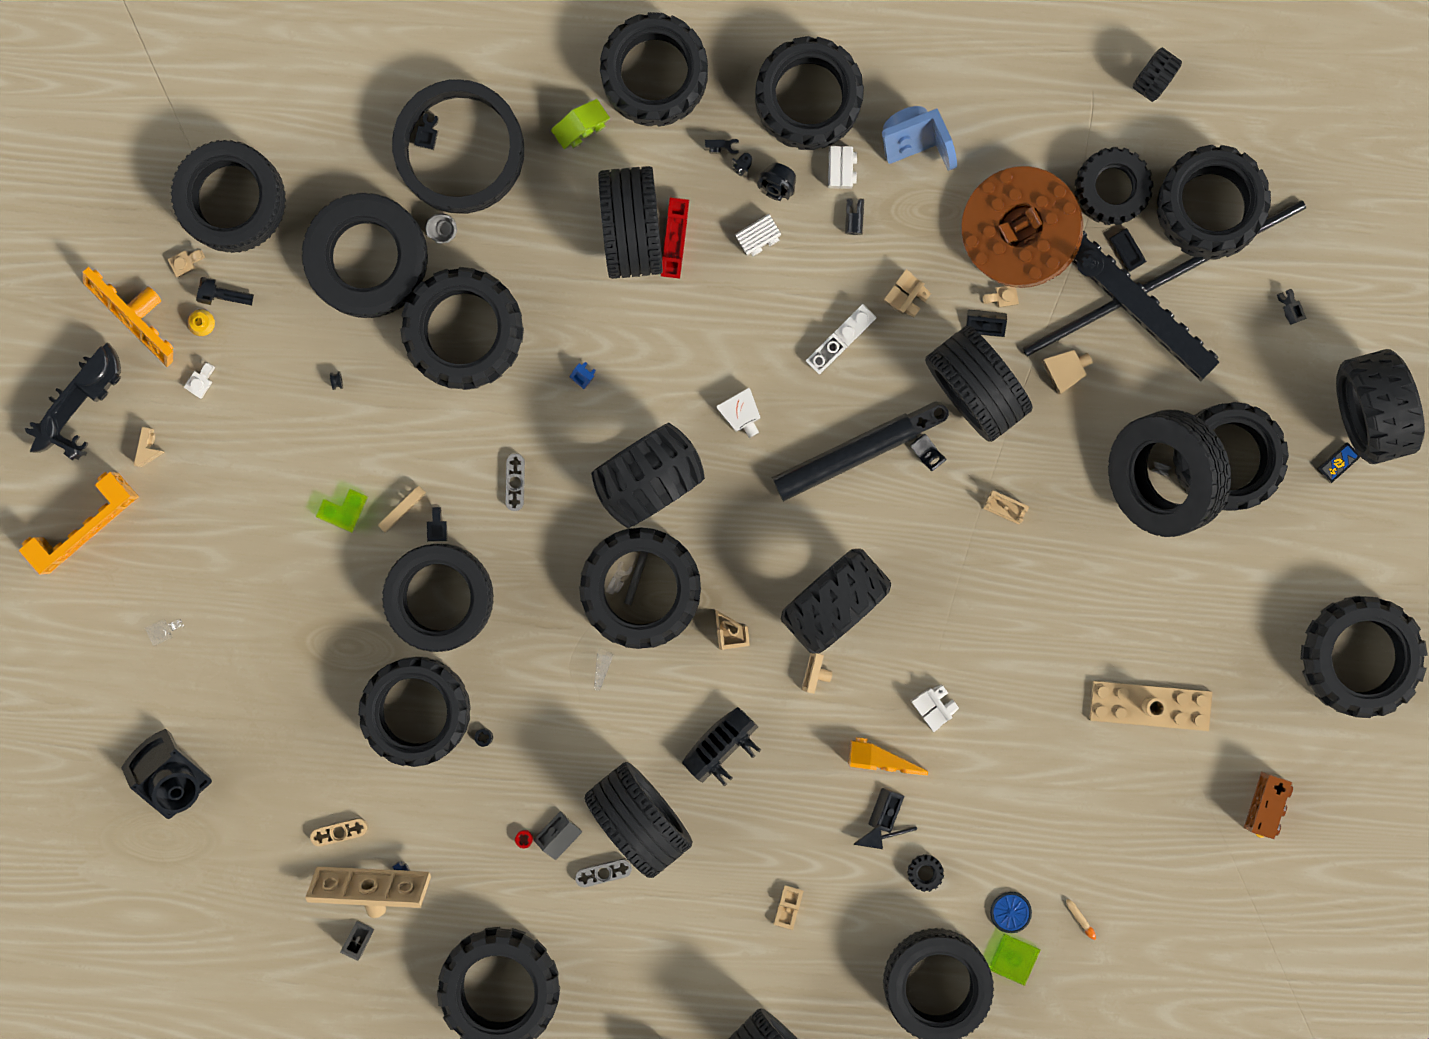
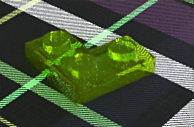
(345, 515)

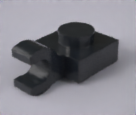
(716, 146)
(1293, 309)
(436, 528)

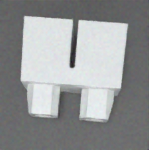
(940, 713)

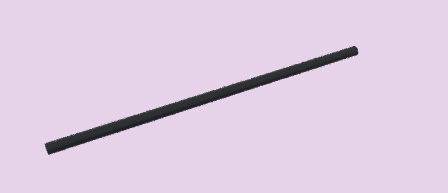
(1149, 286)

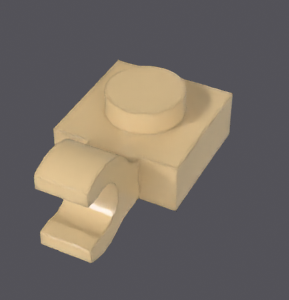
(183, 262)
(1004, 297)

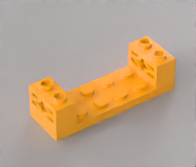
(47, 558)

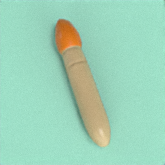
(1081, 919)

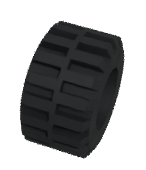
(1157, 74)

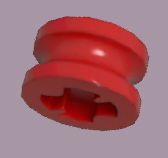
(517, 839)

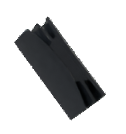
(719, 743)

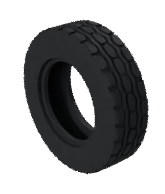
(338, 218)
(1206, 463)

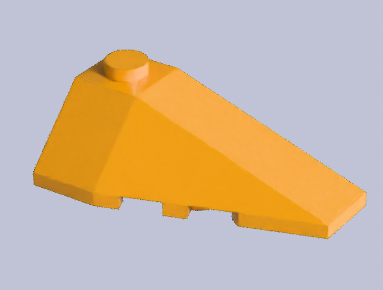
(870, 756)

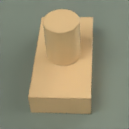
(815, 673)

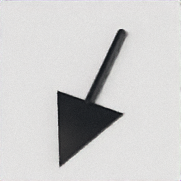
(874, 837)

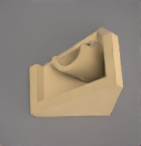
(730, 633)

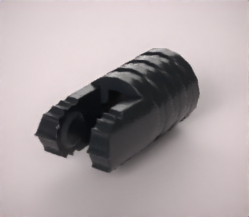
(854, 221)

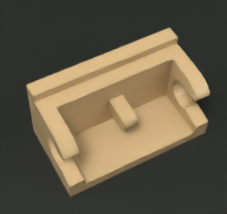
(1005, 507)

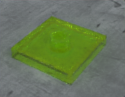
(1014, 959)

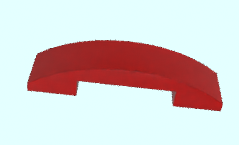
(675, 237)

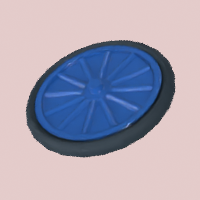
(1011, 912)

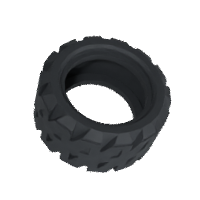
(645, 28)
(809, 51)
(1232, 165)
(1380, 406)
(1271, 446)
(836, 601)
(381, 737)

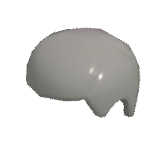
(441, 228)

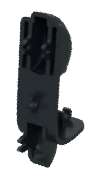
(93, 382)

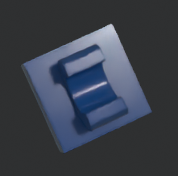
(582, 375)

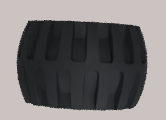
(648, 475)

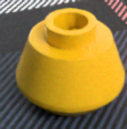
(203, 317)

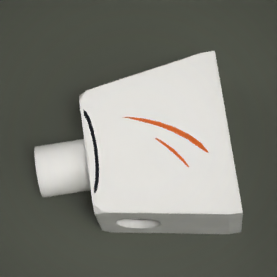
(741, 412)

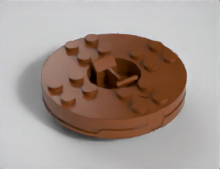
(1022, 226)

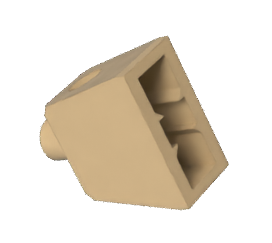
(1066, 369)

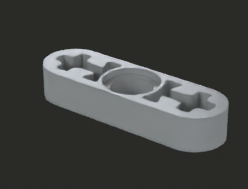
(522, 477)
(590, 882)

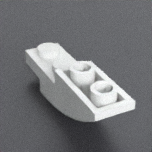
(841, 339)

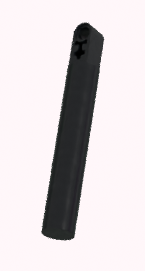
(857, 451)

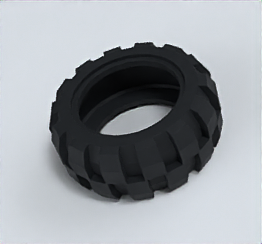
(418, 313)
(593, 592)
(1407, 667)
(505, 943)

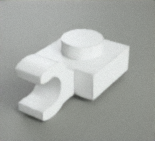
(199, 382)

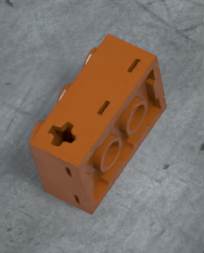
(1268, 806)

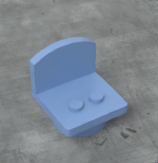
(915, 131)

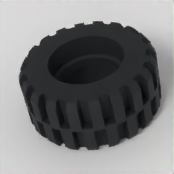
(1135, 170)

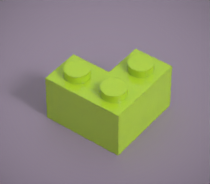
(580, 124)

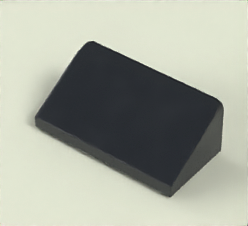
(987, 322)
(886, 810)

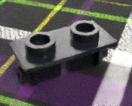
(742, 164)

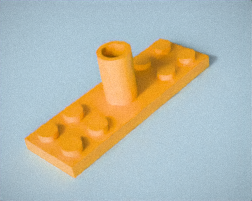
(131, 313)

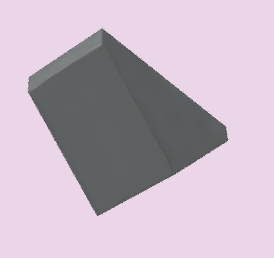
(357, 941)

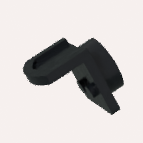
(164, 775)

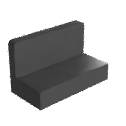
(557, 836)

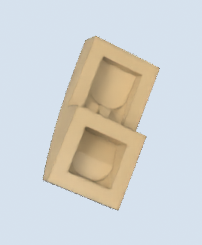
(788, 907)

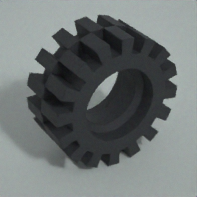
(936, 879)

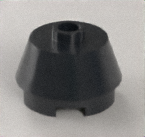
(777, 181)

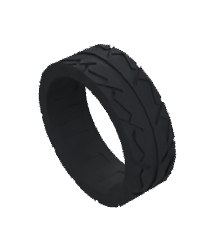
(425, 100)

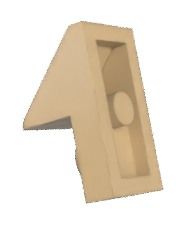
(144, 453)

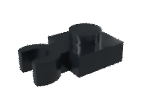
(426, 135)

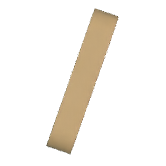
(387, 523)
(323, 830)

